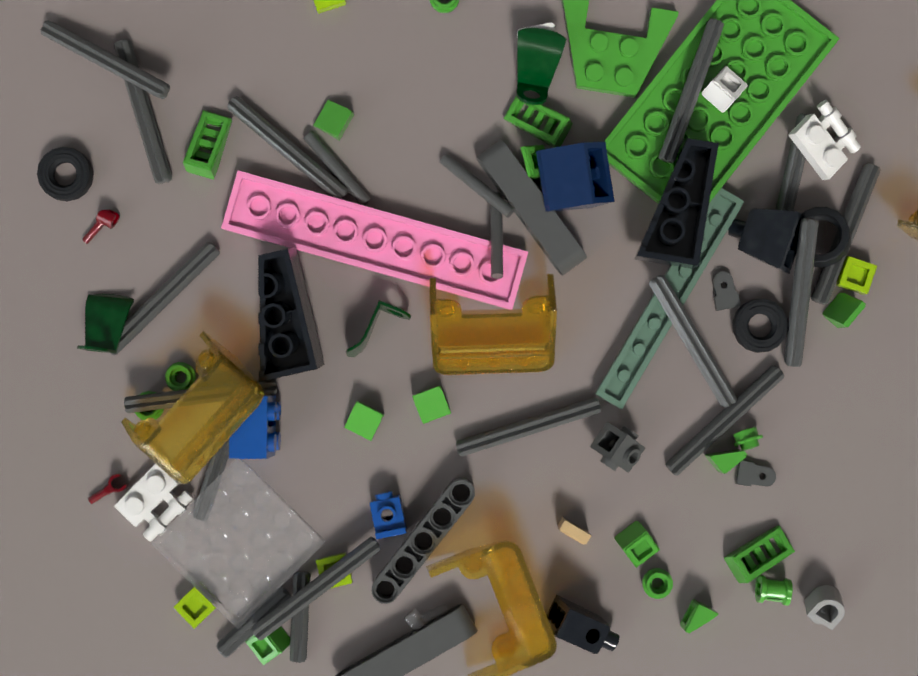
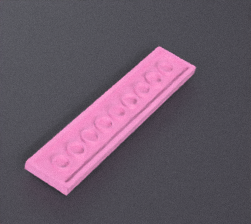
(371, 239)

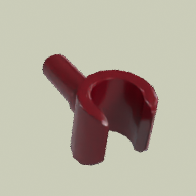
(104, 217)
(108, 489)

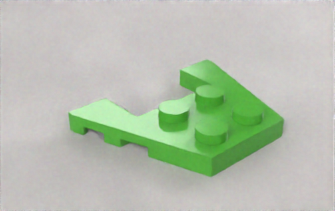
(613, 60)

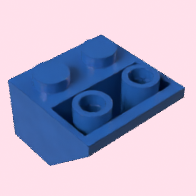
(258, 433)

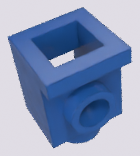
(391, 527)

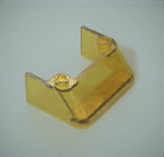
(493, 341)
(201, 417)
(529, 633)

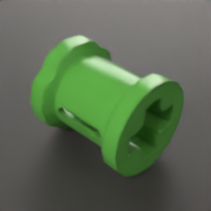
(773, 590)

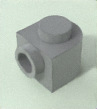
(825, 606)

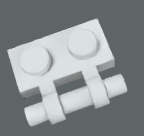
(817, 144)
(147, 495)

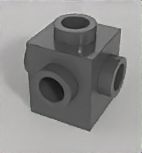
(618, 447)

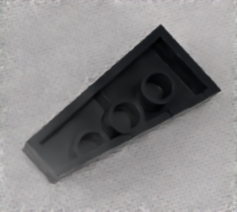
(681, 214)
(285, 318)

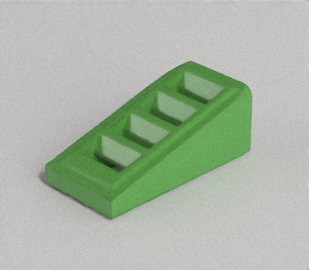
(560, 133)
(190, 161)
(738, 568)

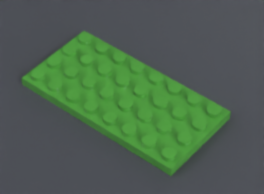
(766, 45)

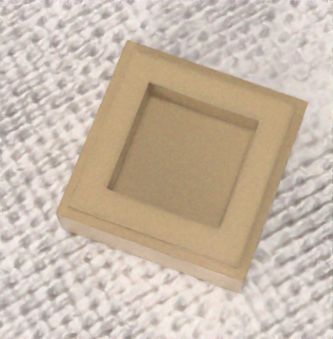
(574, 531)

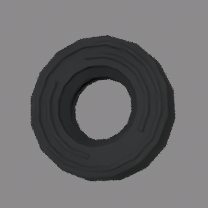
(47, 169)
(778, 321)

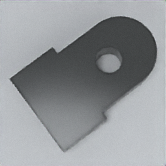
(725, 297)
(749, 474)

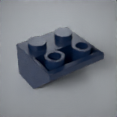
(575, 176)

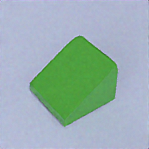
(334, 119)
(530, 160)
(843, 310)
(431, 404)
(364, 420)
(726, 460)
(636, 543)
(697, 616)
(269, 646)

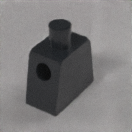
(769, 236)
(580, 626)

